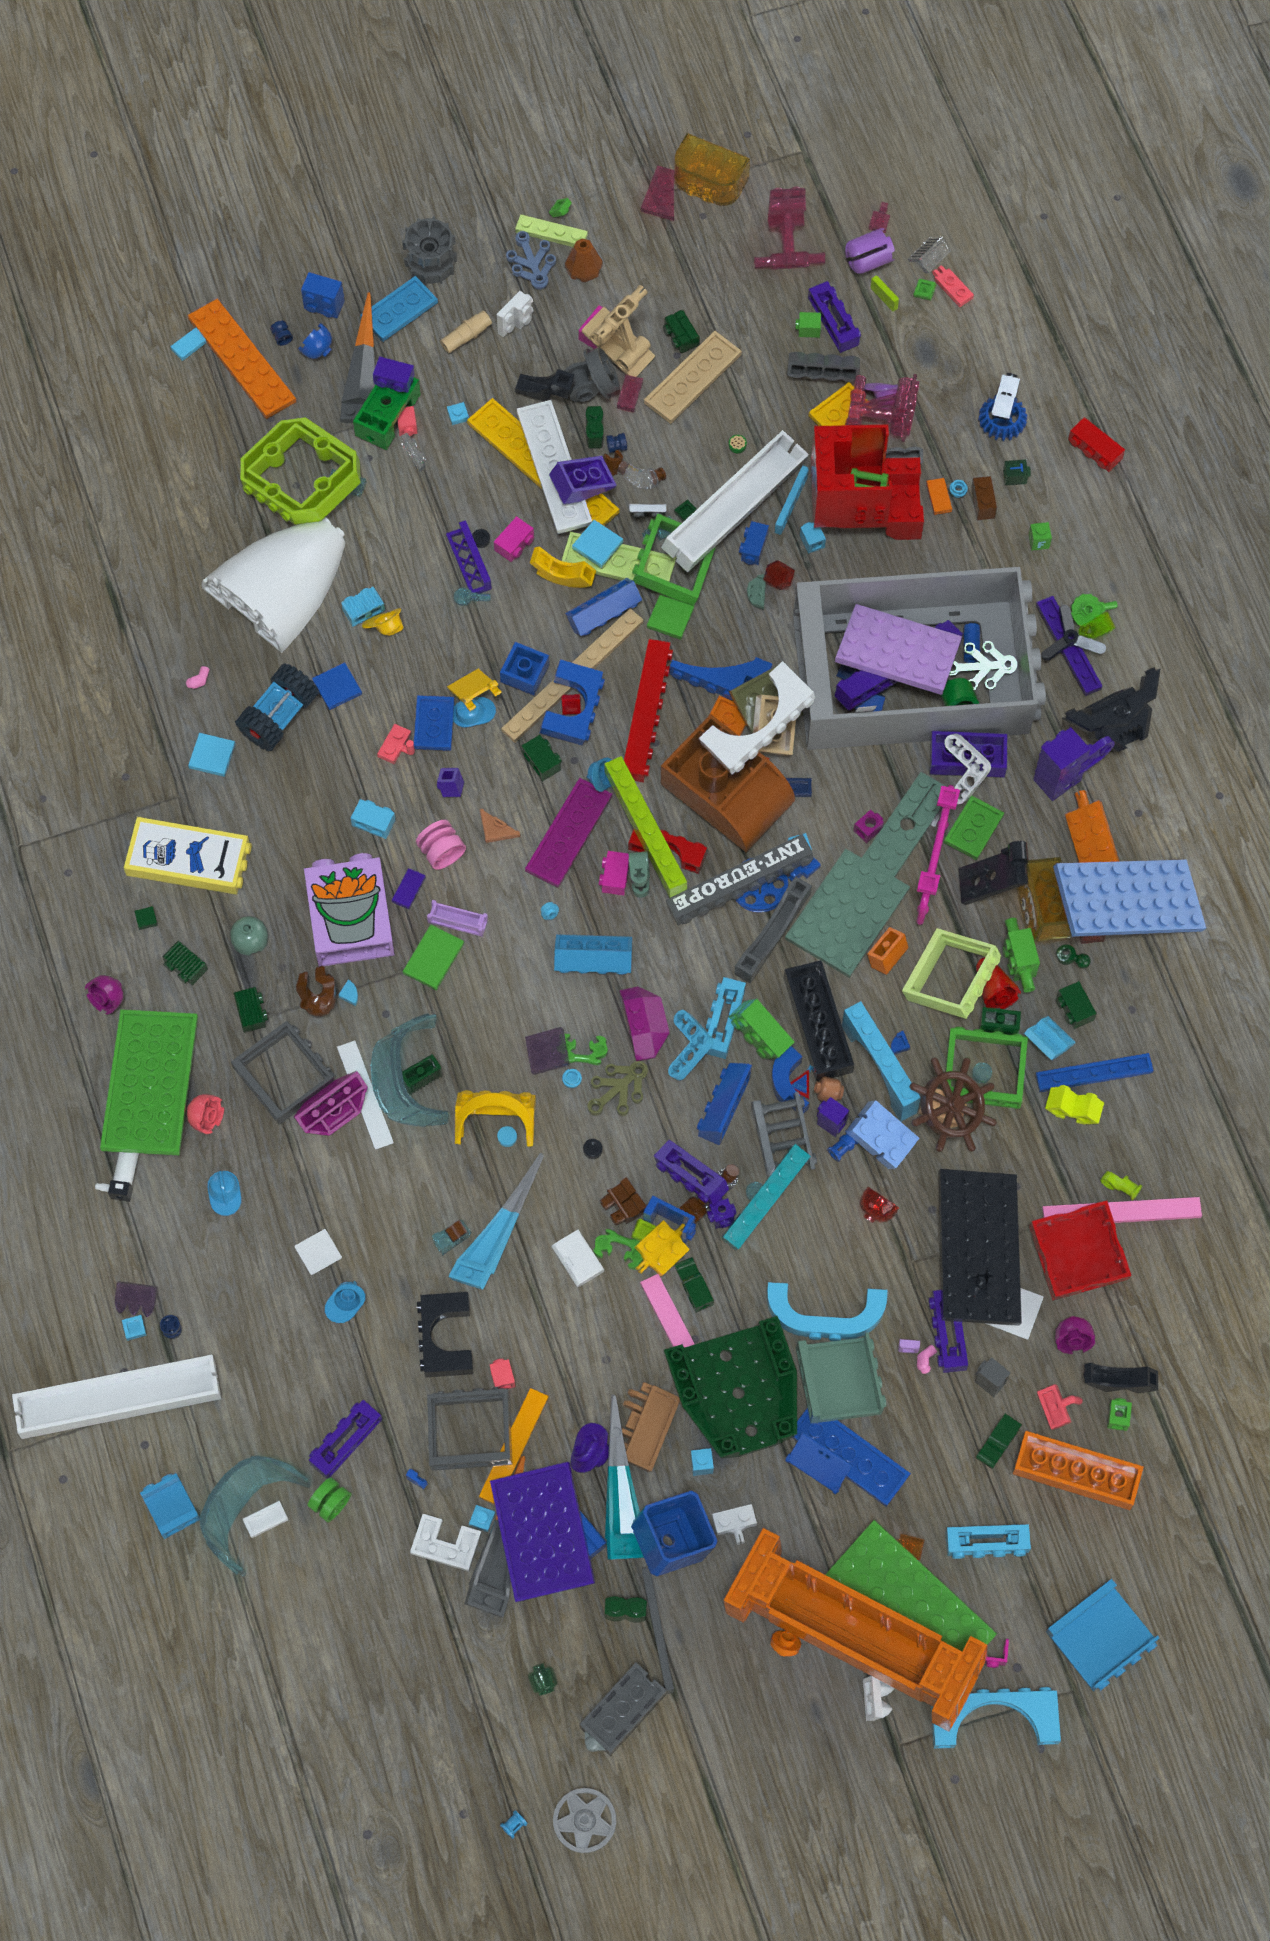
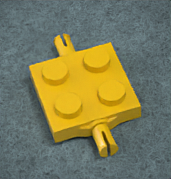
(661, 1248)

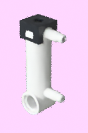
(121, 1185)

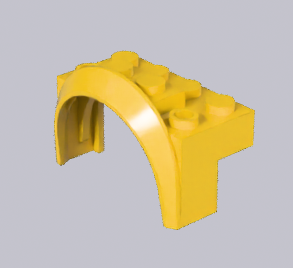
(495, 1104)

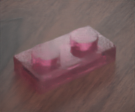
(630, 393)

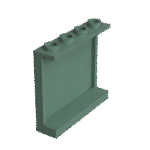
(840, 1379)

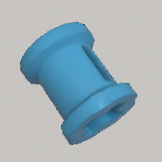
(513, 1824)

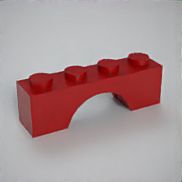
(691, 854)

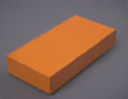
(939, 496)

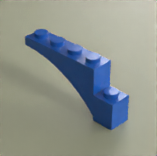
(719, 679)

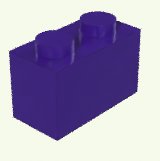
(393, 374)
(832, 1116)

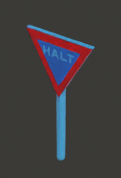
(801, 1083)

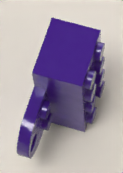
(1065, 761)

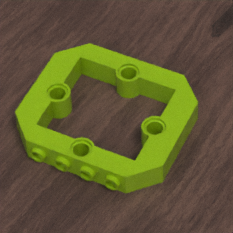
(327, 492)

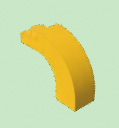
(562, 573)

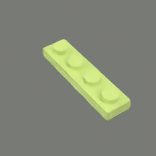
(550, 231)

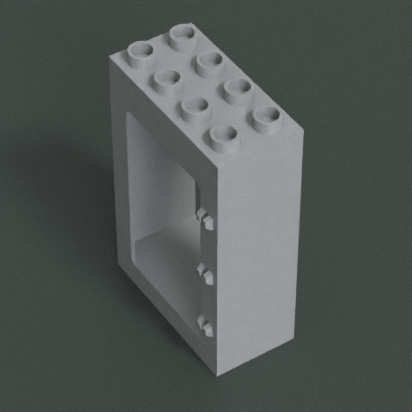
(989, 597)

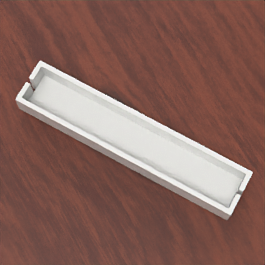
(734, 501)
(116, 1396)

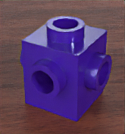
(719, 1219)

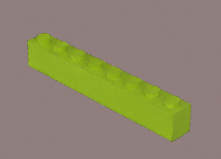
(645, 826)

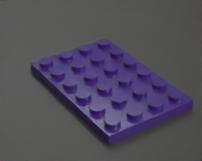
(542, 1532)

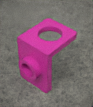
(995, 1662)

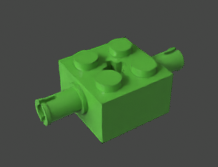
(1021, 954)

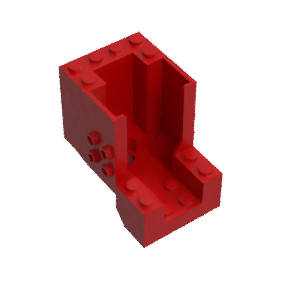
(842, 504)

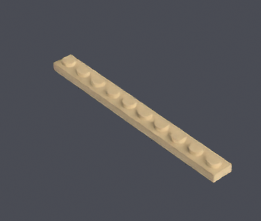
(590, 658)

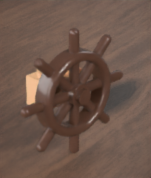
(946, 1109)

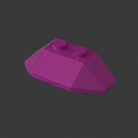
(645, 1021)
(333, 1105)

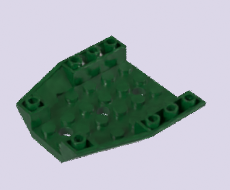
(758, 1367)

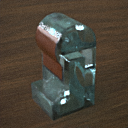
(451, 1236)

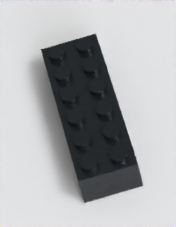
(818, 1020)

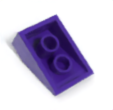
(581, 479)

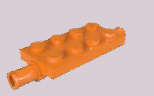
(1091, 831)

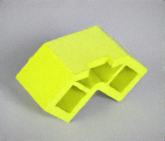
(1084, 1108)

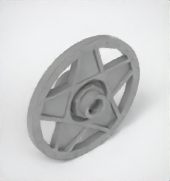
(584, 1820)

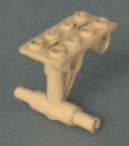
(615, 336)

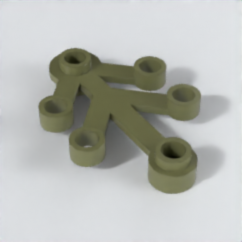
(619, 1085)

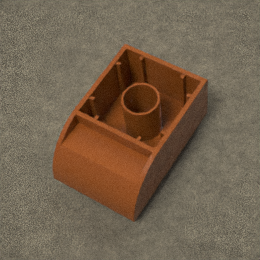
(736, 803)

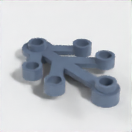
(531, 262)

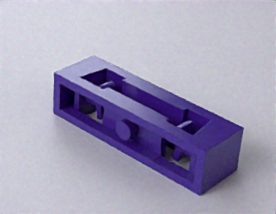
(848, 335)
(669, 1159)
(952, 1362)
(368, 1417)

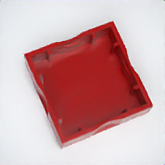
(1079, 1250)

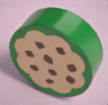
(737, 444)

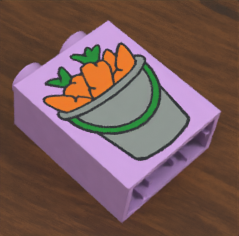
(348, 910)

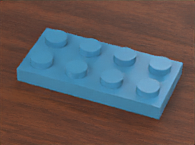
(401, 308)

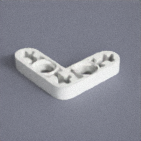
(973, 769)

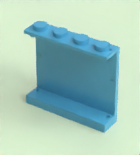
(1102, 1636)

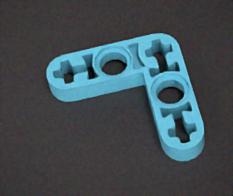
(695, 1042)

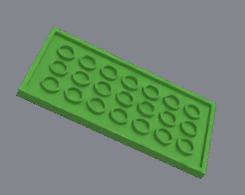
(149, 1082)
(897, 1579)

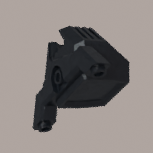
(1120, 715)

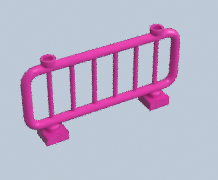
(929, 880)

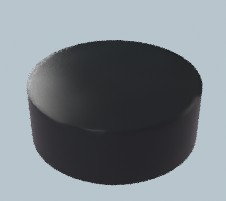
(481, 538)
(592, 1149)

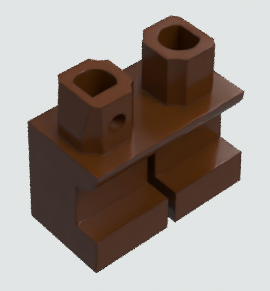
(625, 1200)

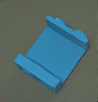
(169, 1505)

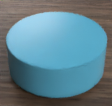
(507, 1136)

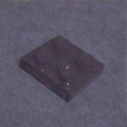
(547, 1050)

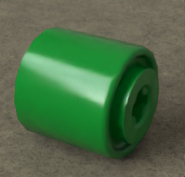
(959, 692)

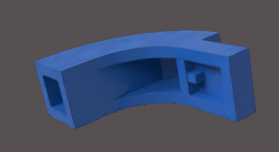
(781, 1072)

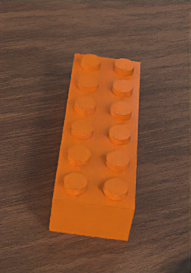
(1078, 1470)

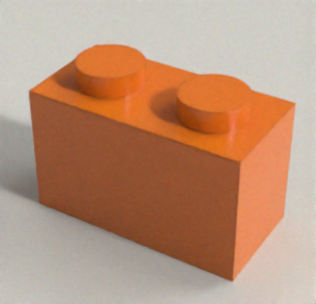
(888, 950)

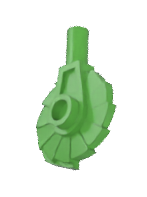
(1088, 607)

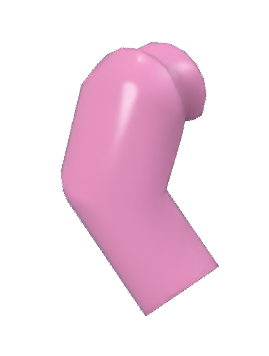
(198, 680)

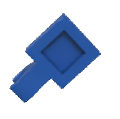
(806, 871)

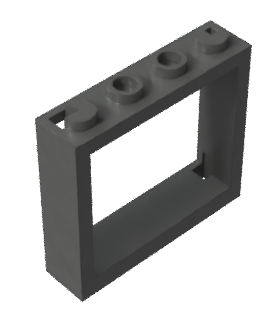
(264, 1044)
(471, 1460)

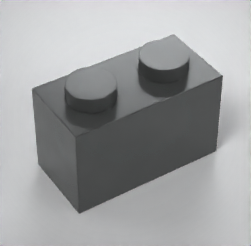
(992, 1376)

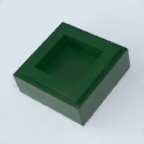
(685, 510)
(146, 918)

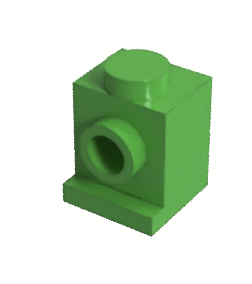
(1122, 1406)

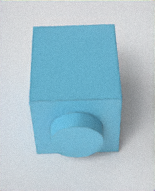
(812, 537)
(702, 1462)

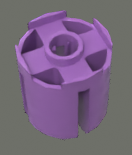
(865, 243)

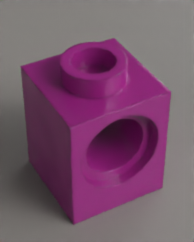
(868, 833)

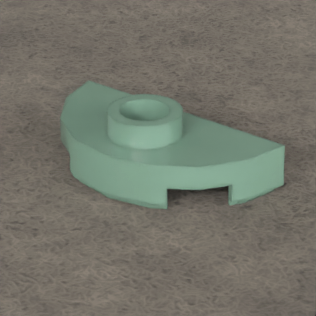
(756, 591)

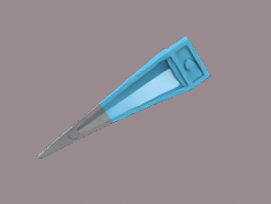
(485, 1252)

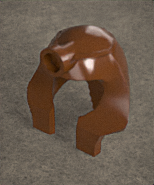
(315, 1004)

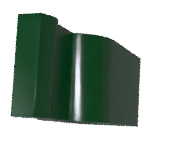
(694, 1285)
(998, 1441)

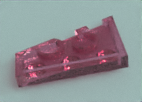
(660, 194)

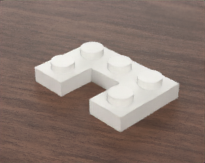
(429, 1547)

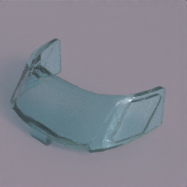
(388, 1078)
(231, 1496)

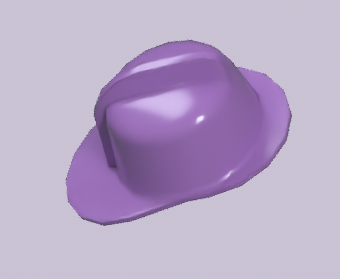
(881, 389)

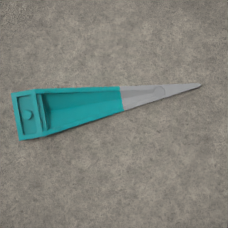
(621, 1496)

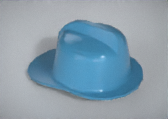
(483, 713)
(597, 775)
(224, 1193)
(344, 1302)

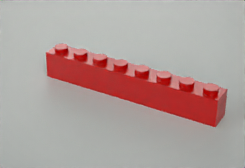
(647, 707)

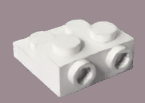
(515, 313)

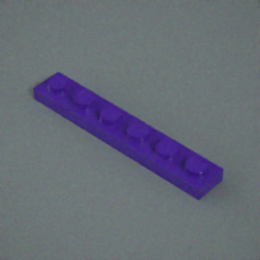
(1073, 655)

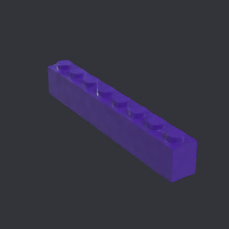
(865, 685)

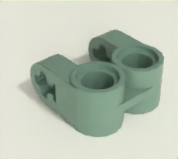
(639, 872)

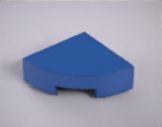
(900, 1043)
(413, 1477)

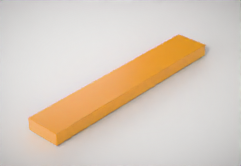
(520, 1434)

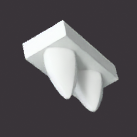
(873, 1691)

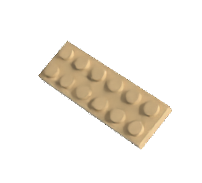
(692, 377)

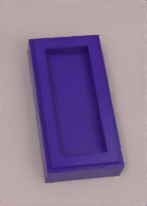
(408, 888)

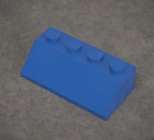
(725, 1102)

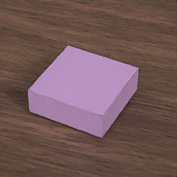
(909, 1346)

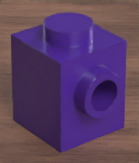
(450, 782)

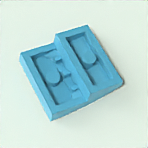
(1049, 1038)

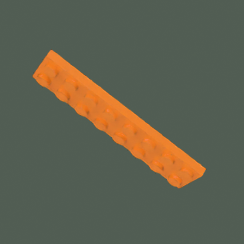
(242, 358)

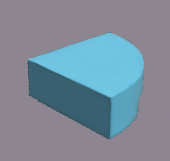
(349, 993)

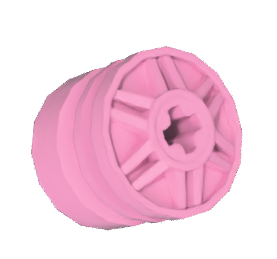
(440, 844)

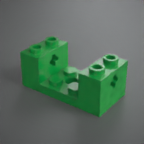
(376, 421)

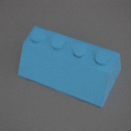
(593, 954)

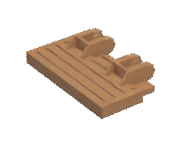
(649, 1425)

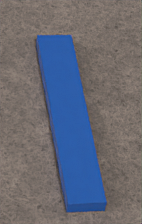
(1095, 1072)

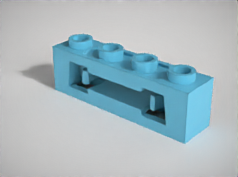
(730, 989)
(1019, 1547)

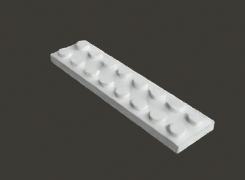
(546, 449)

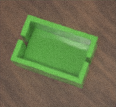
(761, 1029)

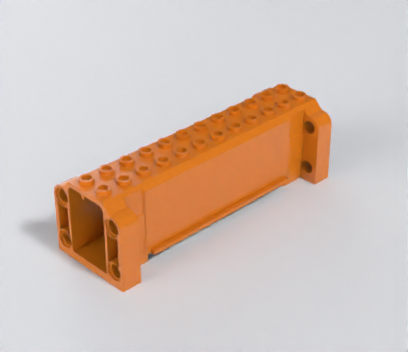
(856, 1629)

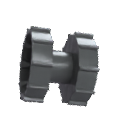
(430, 236)

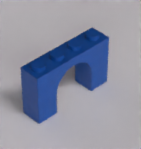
(587, 682)

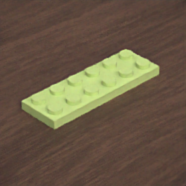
(623, 561)

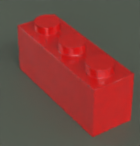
(1096, 444)

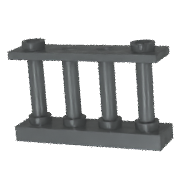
(765, 1129)

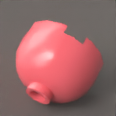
(205, 1113)

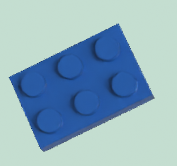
(434, 723)

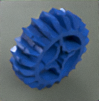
(1000, 427)

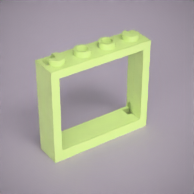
(930, 957)

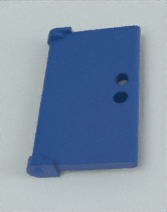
(816, 1464)

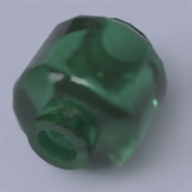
(542, 1679)

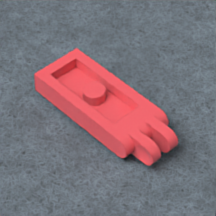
(952, 286)

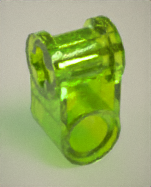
(1099, 625)

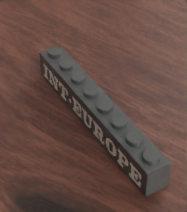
(740, 879)

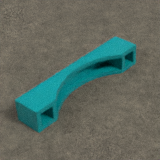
(765, 1197)

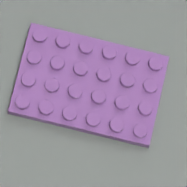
(898, 649)

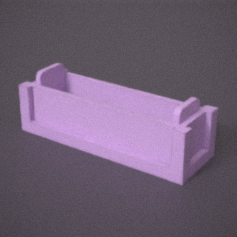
(457, 919)

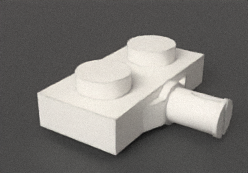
(735, 1521)

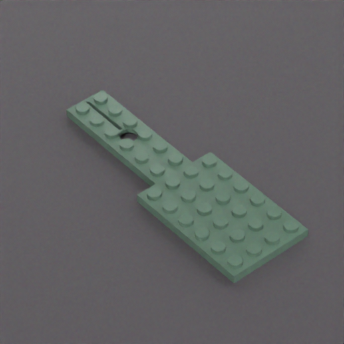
(863, 891)

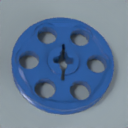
(767, 890)

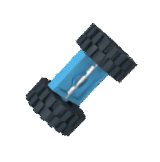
(277, 707)

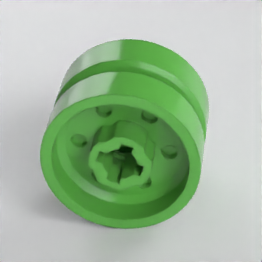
(329, 1499)

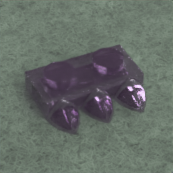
(135, 1296)

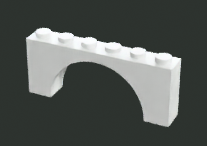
(736, 750)

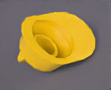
(385, 623)

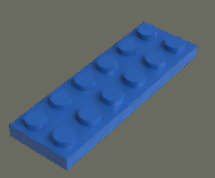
(870, 1469)

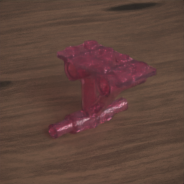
(786, 212)
(899, 416)

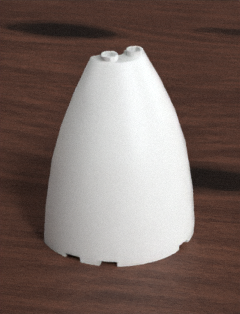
(280, 579)

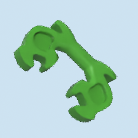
(599, 1051)
(602, 1244)

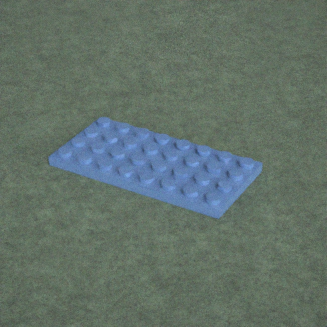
(1129, 897)

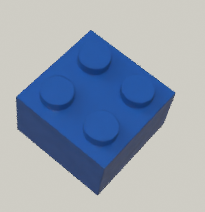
(322, 295)
(524, 668)

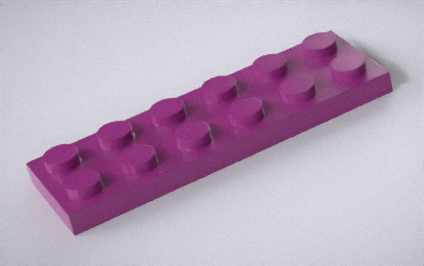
(568, 833)

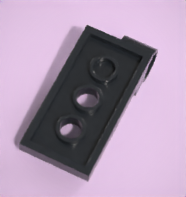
(1009, 869)

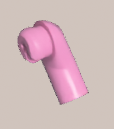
(923, 1359)

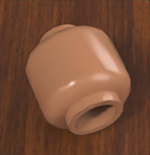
(827, 1088)

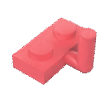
(395, 743)
(1055, 1406)

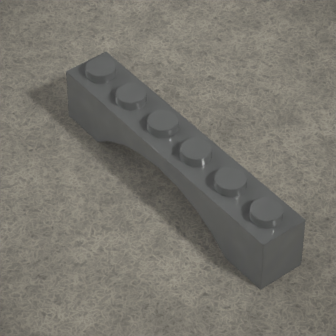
(764, 944)

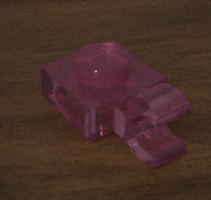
(880, 219)

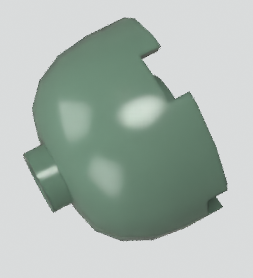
(249, 935)

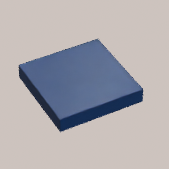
(337, 686)

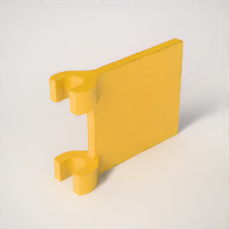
(472, 686)

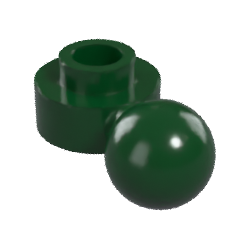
(1082, 960)

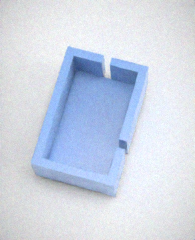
(882, 1134)

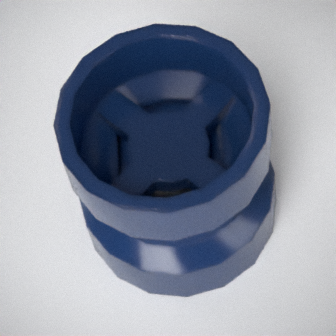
(281, 333)
(616, 443)
(169, 1323)

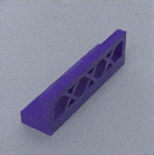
(474, 555)

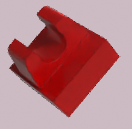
(571, 704)

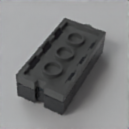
(621, 1711)

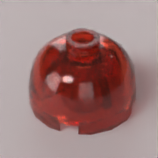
(876, 1206)

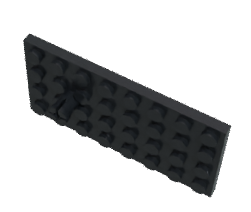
(979, 1247)

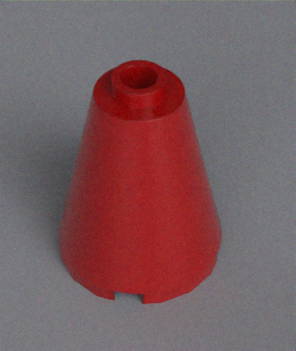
(999, 990)

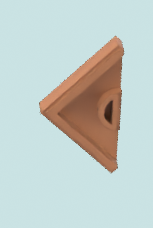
(496, 829)

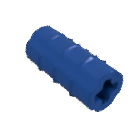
(972, 635)

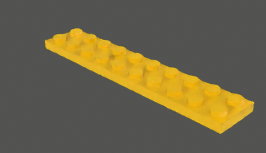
(506, 436)

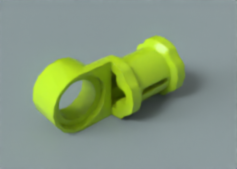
(1114, 1182)

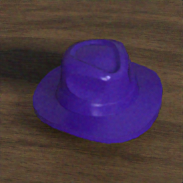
(590, 1448)

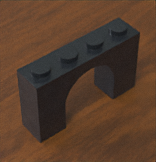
(433, 1310)

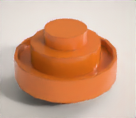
(785, 1643)

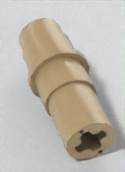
(466, 331)

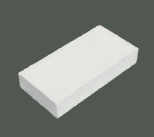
(265, 1519)

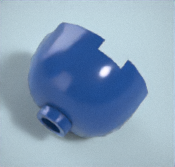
(317, 343)

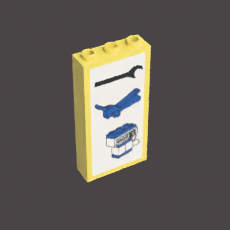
(187, 855)

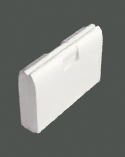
(578, 1258)

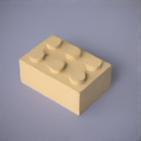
(765, 710)

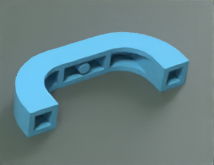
(825, 1327)

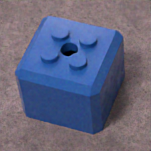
(681, 1520)

